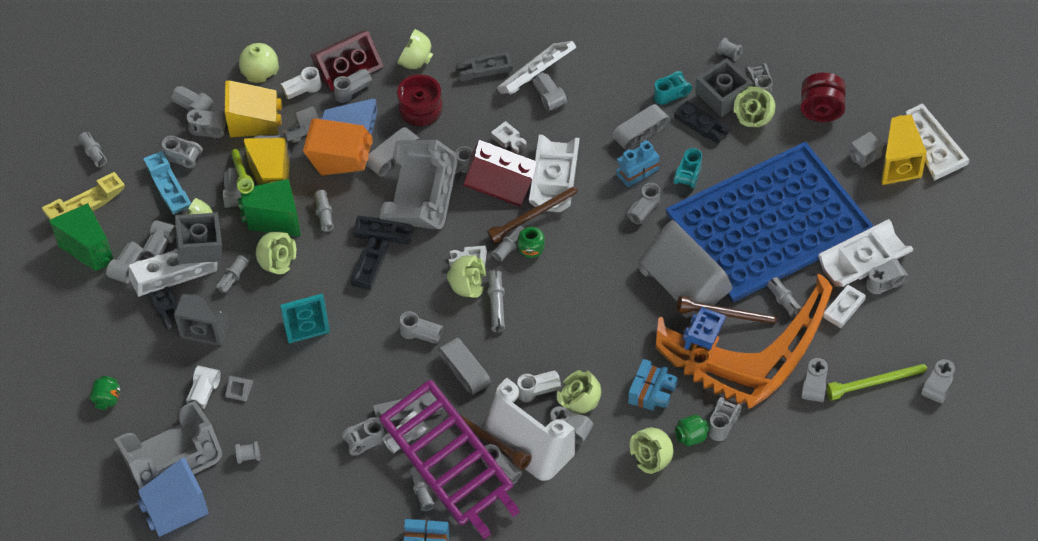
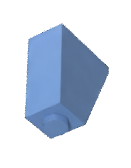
(356, 113)

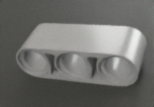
(641, 127)
(381, 158)
(464, 366)

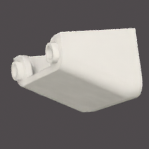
(549, 445)

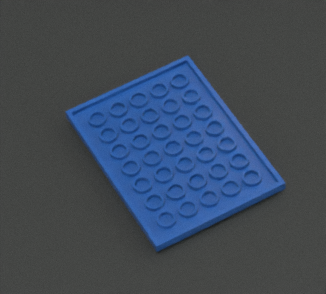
(770, 219)

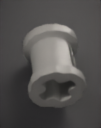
(730, 49)
(247, 452)

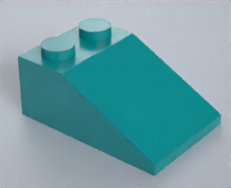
(305, 318)

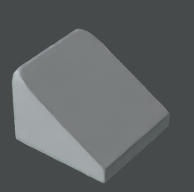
(304, 117)
(238, 388)

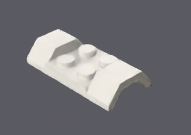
(553, 171)
(861, 253)

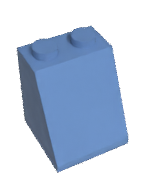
(172, 499)

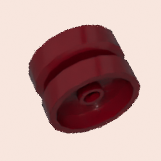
(823, 97)
(420, 100)

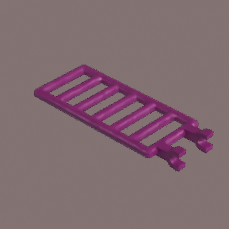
(467, 435)

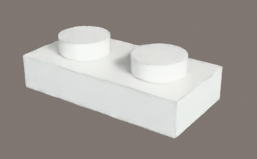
(844, 306)

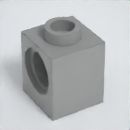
(865, 150)

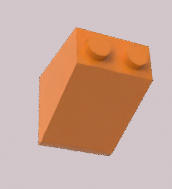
(337, 146)

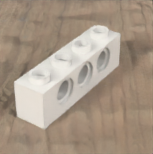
(165, 271)

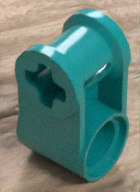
(670, 88)
(689, 171)

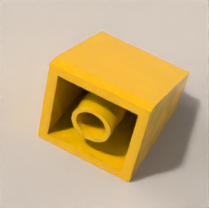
(251, 110)
(904, 151)
(267, 159)

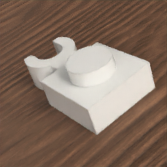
(508, 136)
(479, 251)

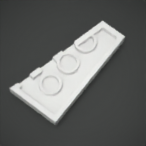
(535, 66)
(942, 152)

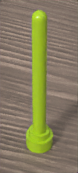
(244, 182)
(836, 390)

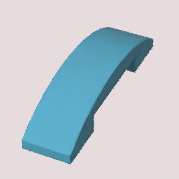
(166, 182)

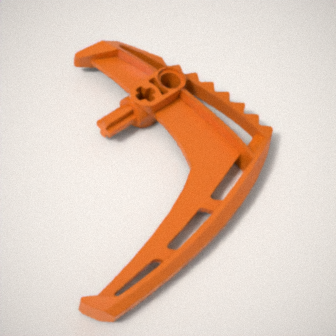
(746, 368)

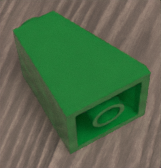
(270, 208)
(82, 237)

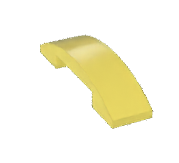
(105, 191)

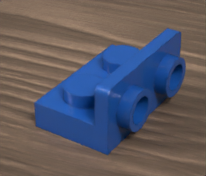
(704, 328)

